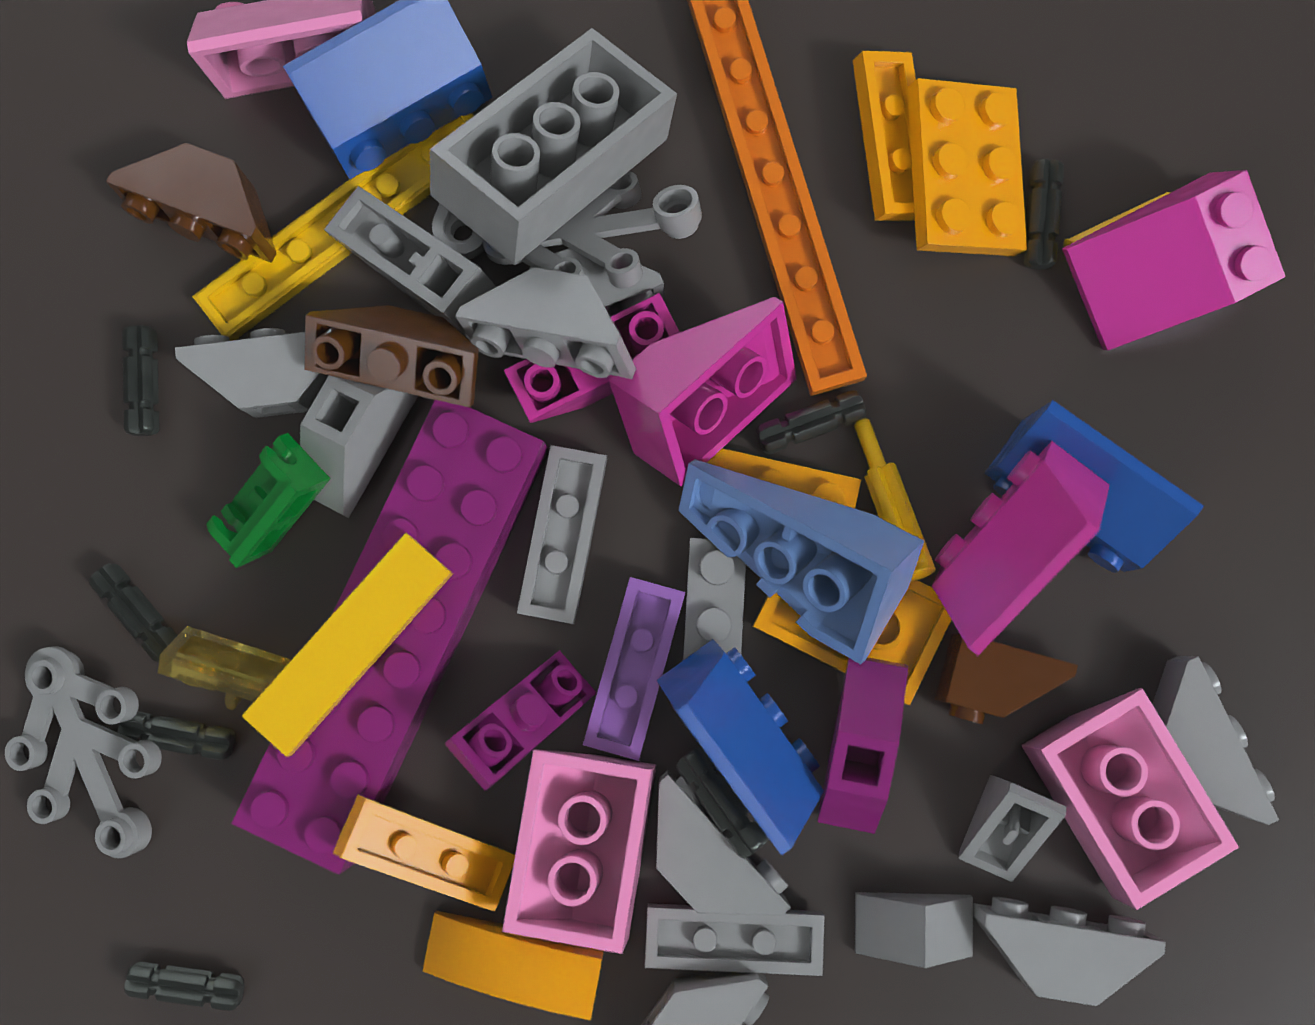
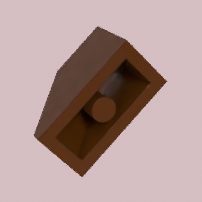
(996, 679)

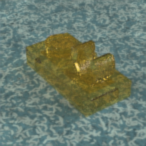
(220, 664)

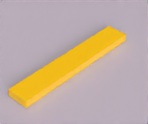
(305, 250)

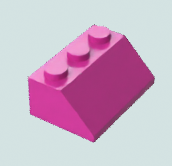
(1018, 543)

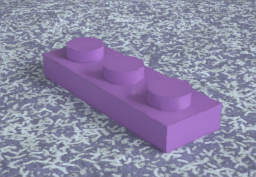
(632, 668)

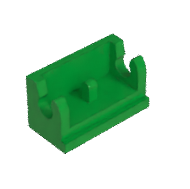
(269, 501)

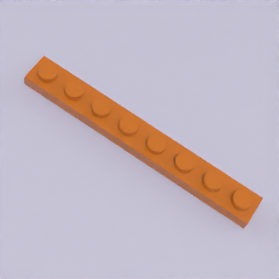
(778, 194)

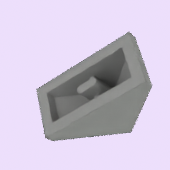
(1008, 828)
(914, 927)

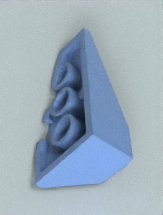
(821, 557)

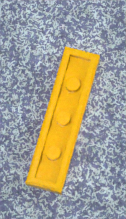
(347, 645)

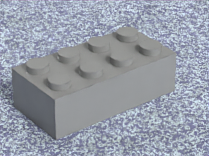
(551, 145)

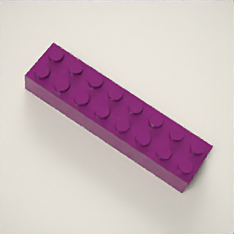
(461, 505)

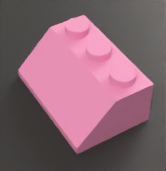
(249, 43)
(1130, 798)
(580, 849)

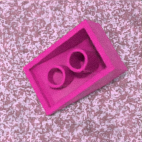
(1175, 259)
(704, 386)

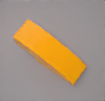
(513, 966)

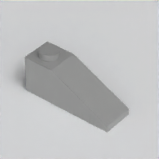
(408, 256)

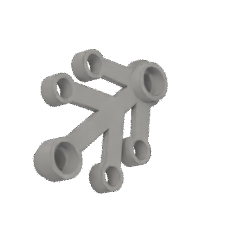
(674, 211)
(80, 747)

